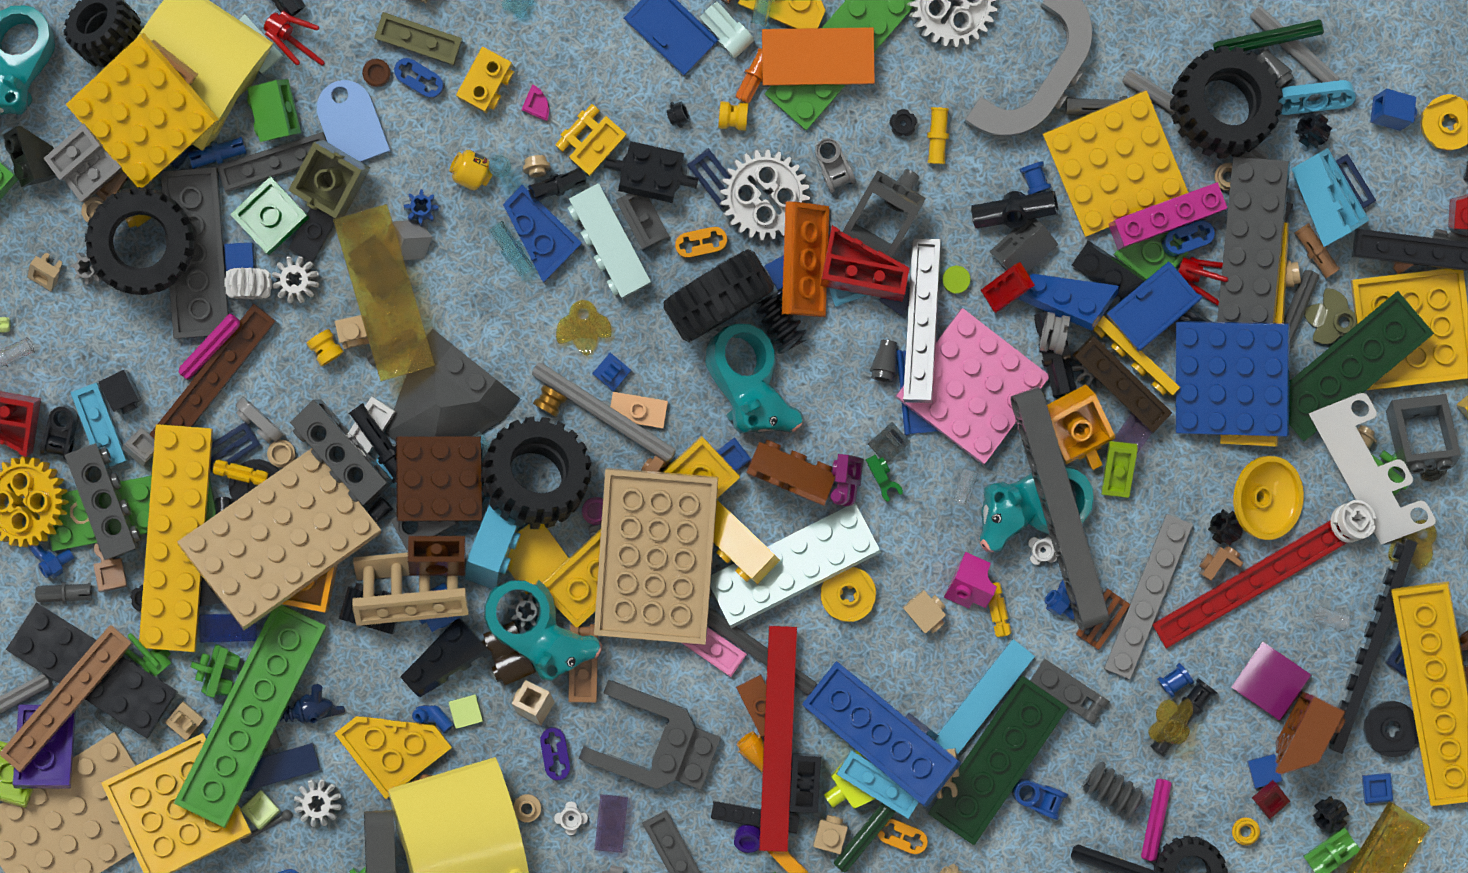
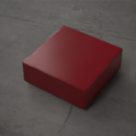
(1271, 799)

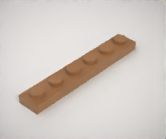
(65, 698)

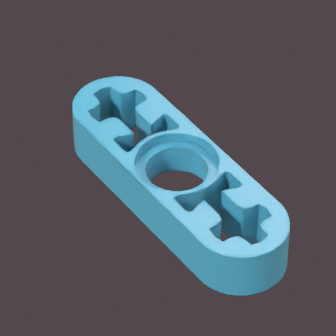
(1333, 88)

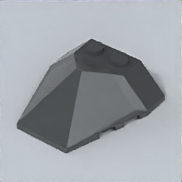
(450, 397)

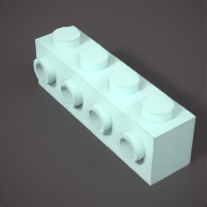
(609, 240)

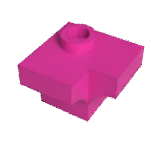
(971, 582)

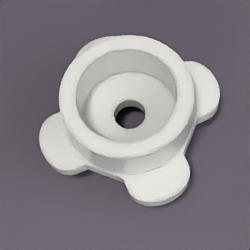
(1037, 556)
(571, 810)

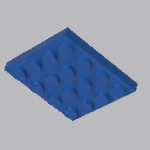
(1232, 378)

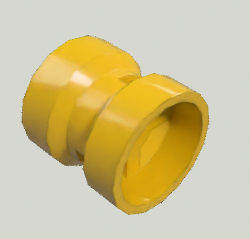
(733, 116)
(325, 347)

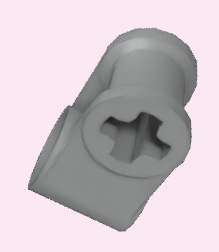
(834, 166)

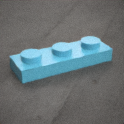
(98, 421)
(876, 783)

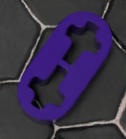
(562, 752)

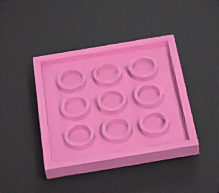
(974, 386)

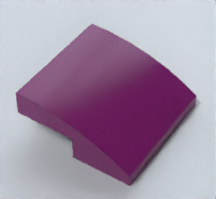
(1271, 681)

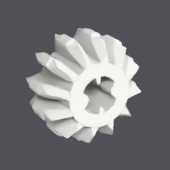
(296, 270)
(248, 283)
(325, 808)

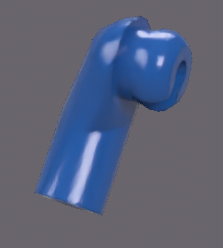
(432, 714)

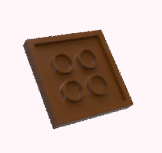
(438, 478)

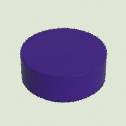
(747, 839)

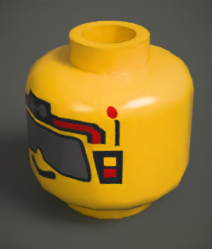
(470, 170)

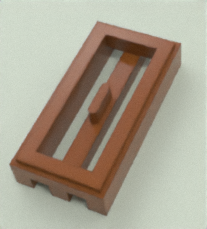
(1116, 599)

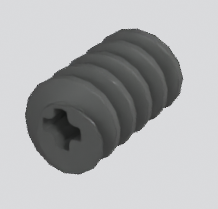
(1113, 789)

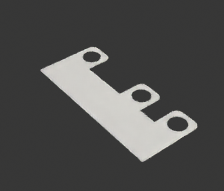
(1366, 479)

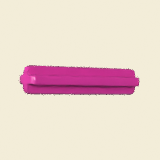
(209, 346)
(1156, 819)

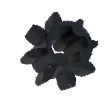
(1313, 130)
(1225, 527)
(1330, 814)

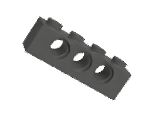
(80, 464)
(374, 479)

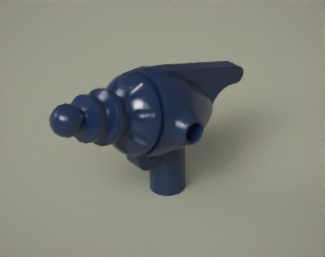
(312, 707)

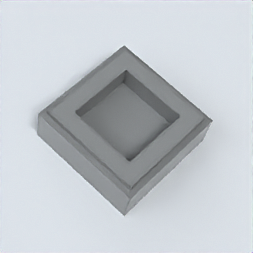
(140, 446)

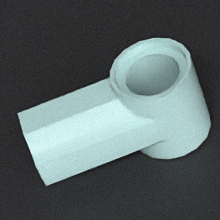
(730, 33)

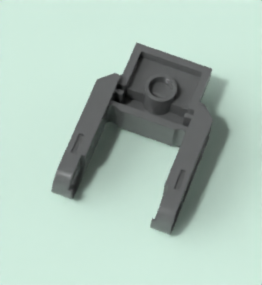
(682, 751)

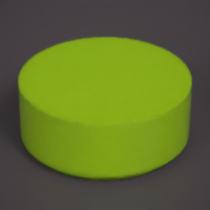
(956, 279)

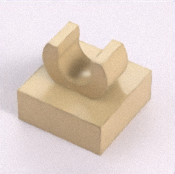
(43, 272)
(185, 720)

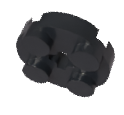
(1375, 733)

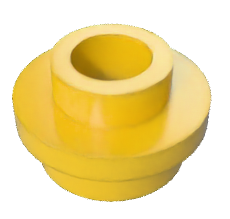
(1252, 837)

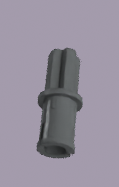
(63, 593)

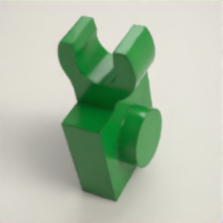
(879, 470)

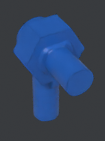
(51, 564)
(1058, 602)

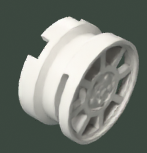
(1354, 521)

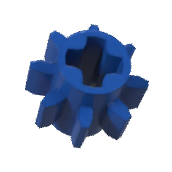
(420, 215)

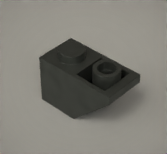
(28, 156)

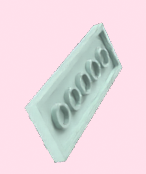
(805, 561)

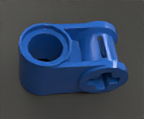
(1043, 800)

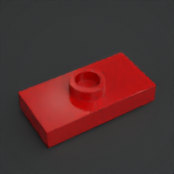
(1007, 287)

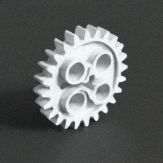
(974, 15)
(745, 211)

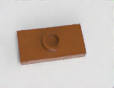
(754, 695)

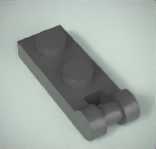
(1068, 690)

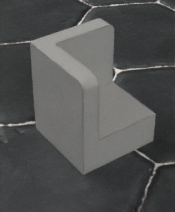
(412, 239)

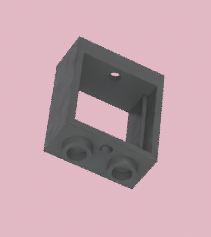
(897, 195)
(1423, 407)

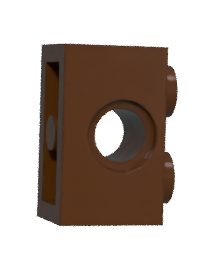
(437, 555)

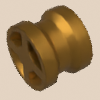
(550, 400)

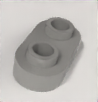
(249, 412)

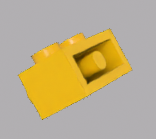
(485, 80)

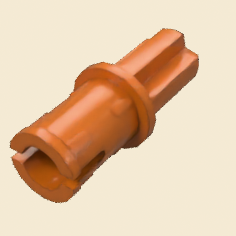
(751, 80)

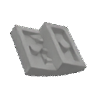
(83, 163)

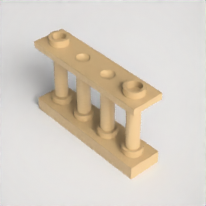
(400, 606)

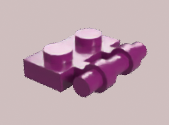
(848, 474)

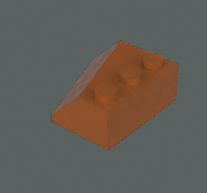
(791, 472)
(1307, 733)

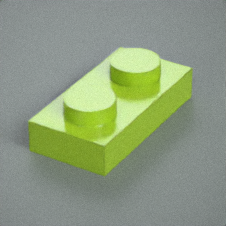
(1119, 469)

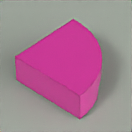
(536, 104)

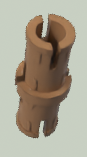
(1316, 250)

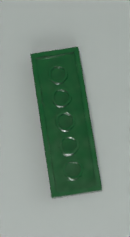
(1356, 361)
(999, 759)

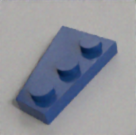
(541, 232)
(1080, 300)

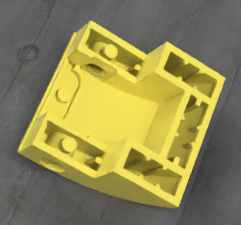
(215, 47)
(459, 822)

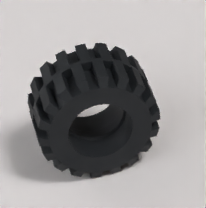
(101, 29)
(1190, 846)

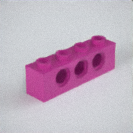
(1167, 216)

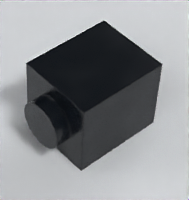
(121, 392)

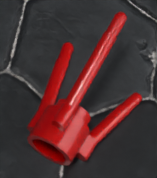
(279, 27)
(1192, 269)

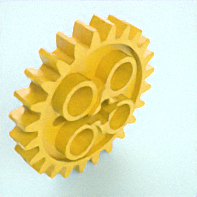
(39, 483)

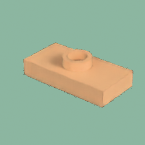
(640, 409)

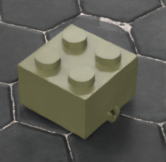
(329, 179)

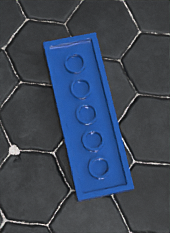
(881, 734)

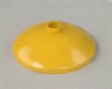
(1278, 497)

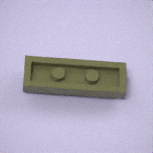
(418, 38)

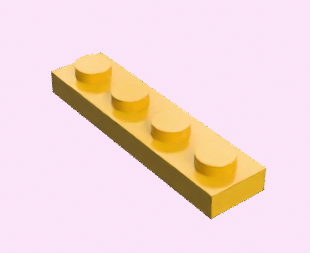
(1141, 363)

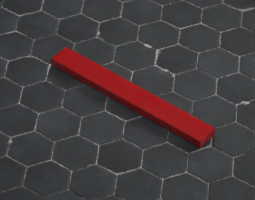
(1247, 584)
(778, 738)

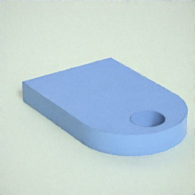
(352, 124)

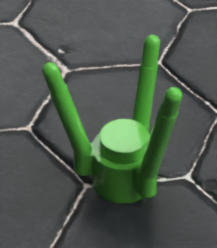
(153, 661)

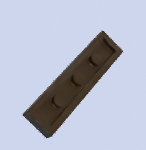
(1122, 384)

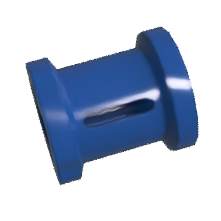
(1035, 178)
(1175, 680)

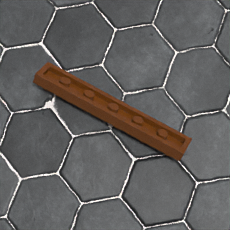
(218, 370)

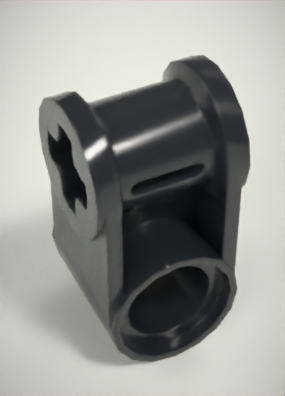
(59, 434)

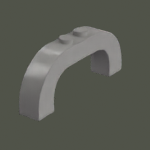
(1009, 123)

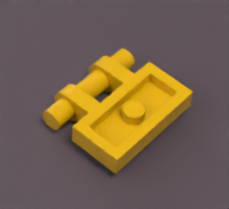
(596, 145)

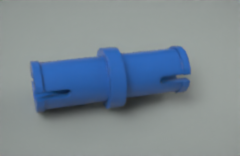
(217, 152)

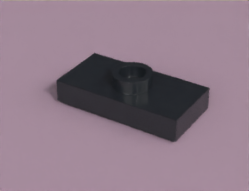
(312, 234)

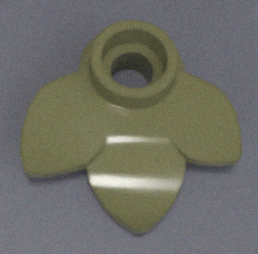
(1327, 315)

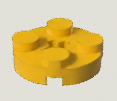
(1432, 119)
(863, 597)

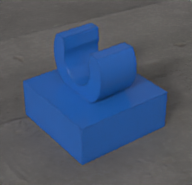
(611, 371)

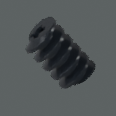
(781, 323)

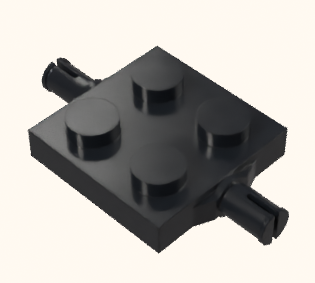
(651, 172)

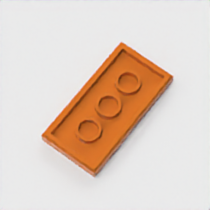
(818, 56)
(804, 259)

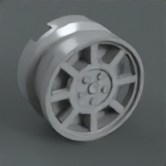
(1058, 333)

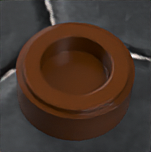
(376, 73)

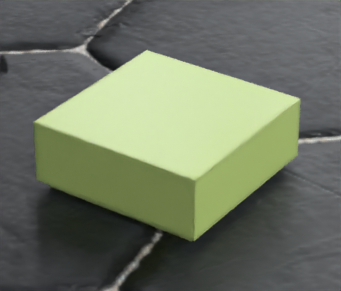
(465, 711)
(260, 810)

